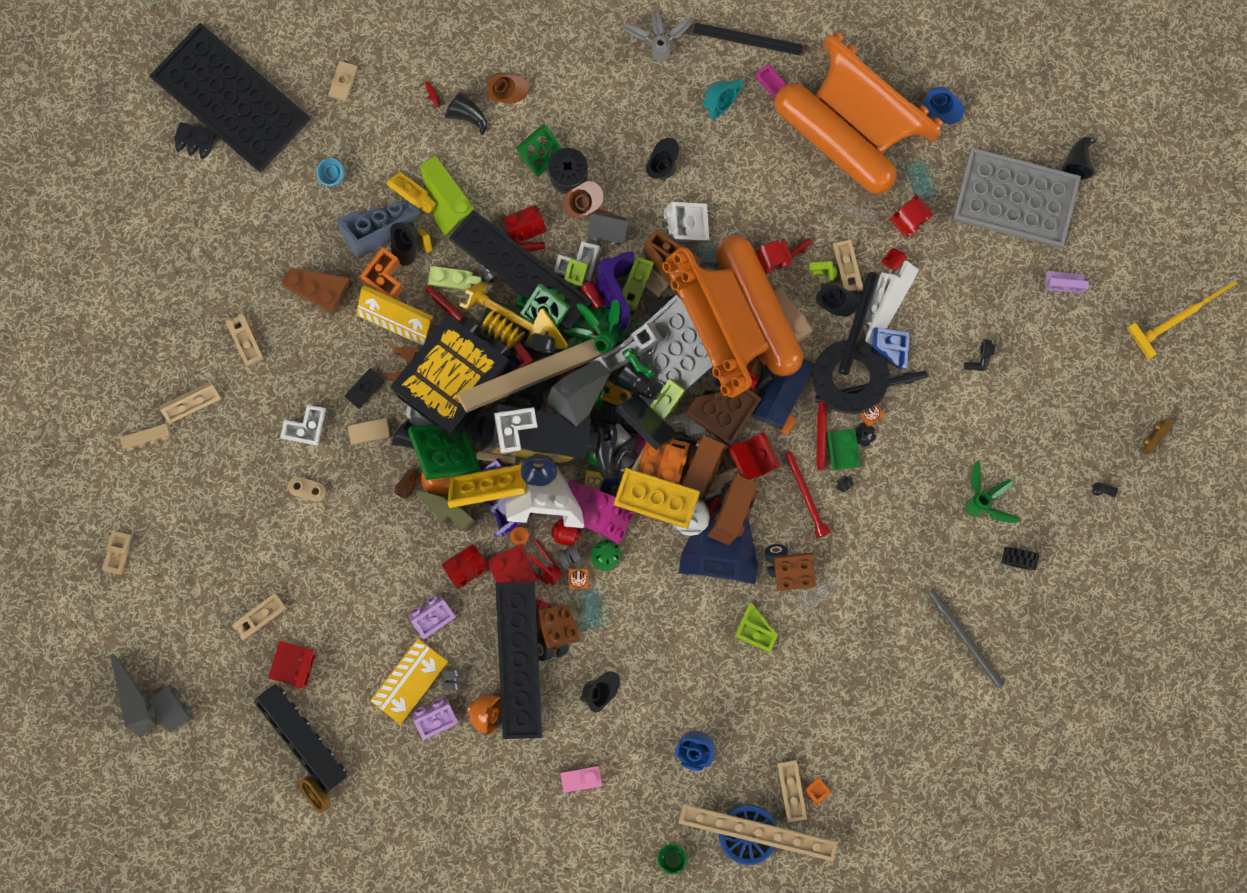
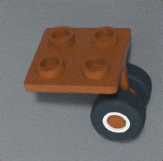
(790, 571)
(558, 631)

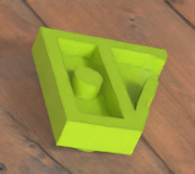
(756, 630)

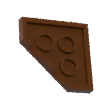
(722, 414)

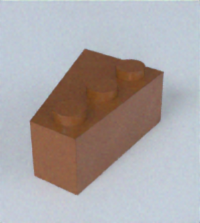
(659, 248)
(317, 288)
(704, 465)
(734, 510)

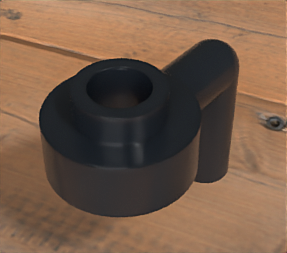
(986, 350)

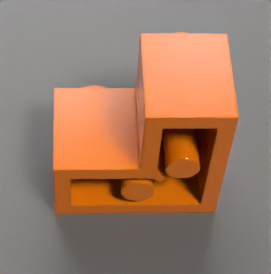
(379, 273)

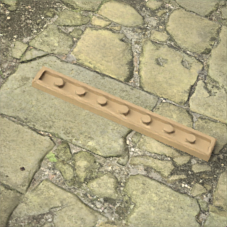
(528, 375)
(758, 832)

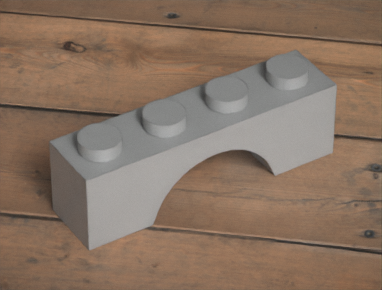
(640, 341)

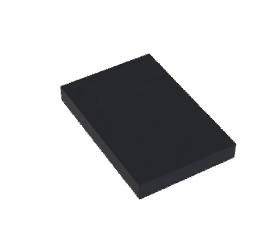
(646, 422)

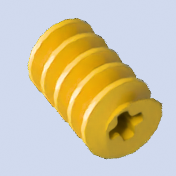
(501, 331)

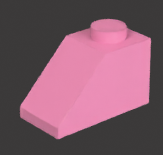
(581, 779)

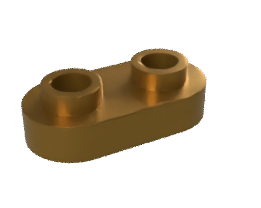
(314, 794)

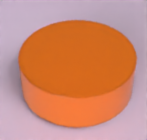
(519, 535)

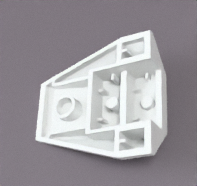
(548, 499)

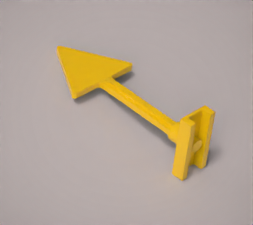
(542, 322)
(1144, 339)

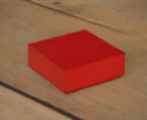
(894, 259)

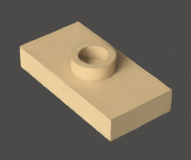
(342, 81)

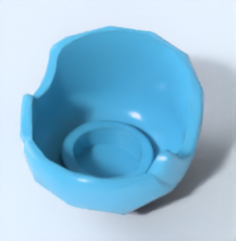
(330, 172)

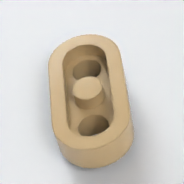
(306, 489)

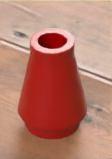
(592, 292)

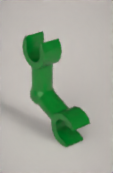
(630, 355)

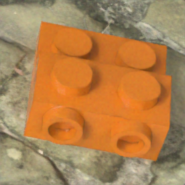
(662, 462)

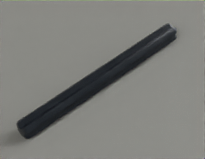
(748, 39)
(858, 323)

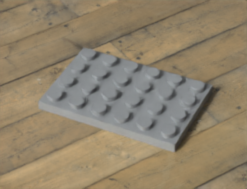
(1016, 198)
(678, 354)

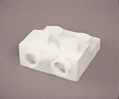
(687, 222)

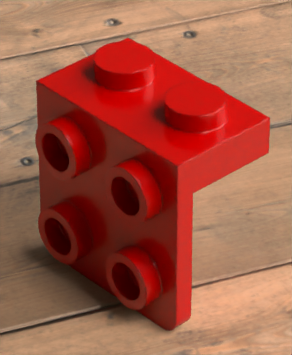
(754, 457)

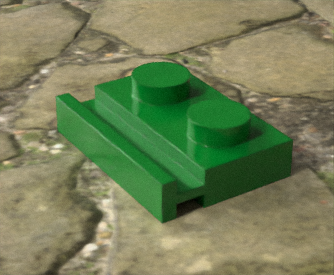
(843, 449)

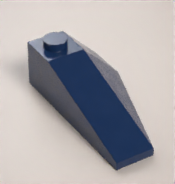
(780, 396)

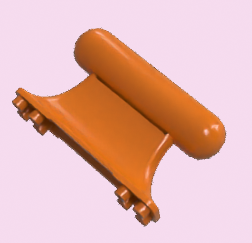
(855, 117)
(735, 313)

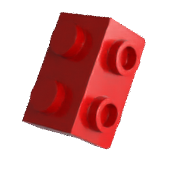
(524, 224)
(465, 566)

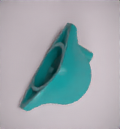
(721, 96)

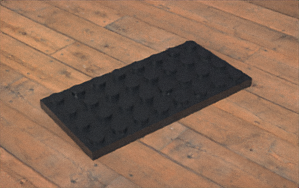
(230, 97)

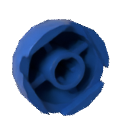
(695, 750)

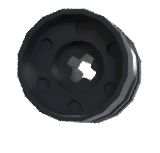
(563, 180)

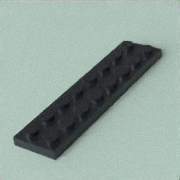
(515, 265)
(518, 660)

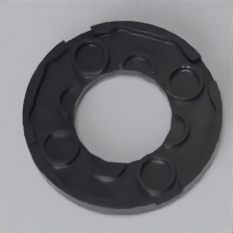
(842, 401)

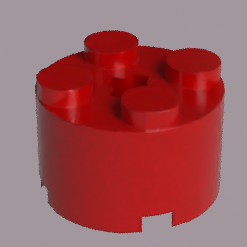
(910, 215)
(774, 255)

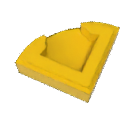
(425, 241)

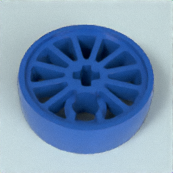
(727, 850)

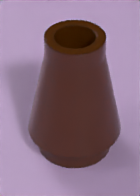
(405, 486)

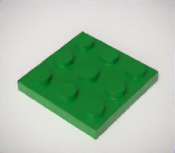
(442, 455)

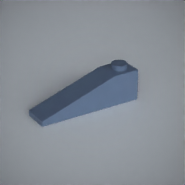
(370, 229)

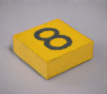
(593, 479)

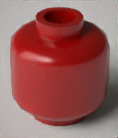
(563, 534)

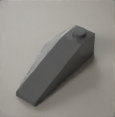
(578, 392)
(135, 708)

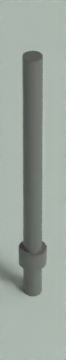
(942, 607)

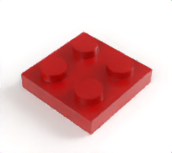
(512, 566)

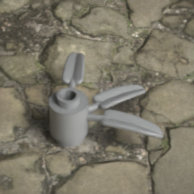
(660, 44)

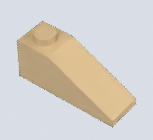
(795, 318)

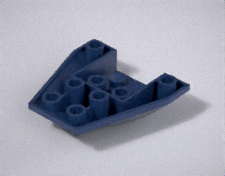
(715, 559)

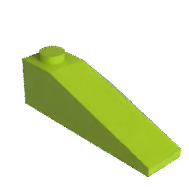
(450, 201)

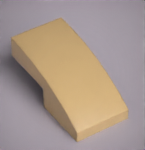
(369, 431)
(117, 553)

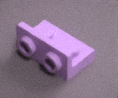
(1066, 282)
(431, 616)
(434, 717)

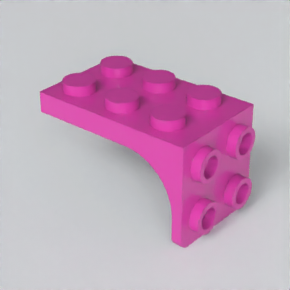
(600, 513)

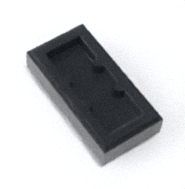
(364, 388)

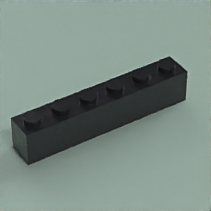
(300, 738)

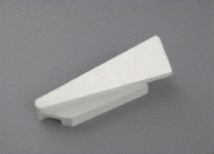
(887, 297)

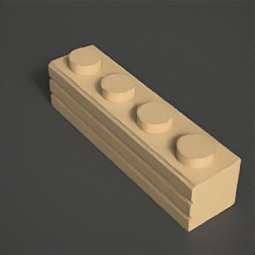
(145, 437)

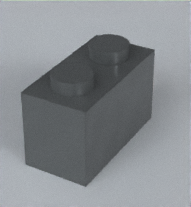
(608, 227)
(170, 708)

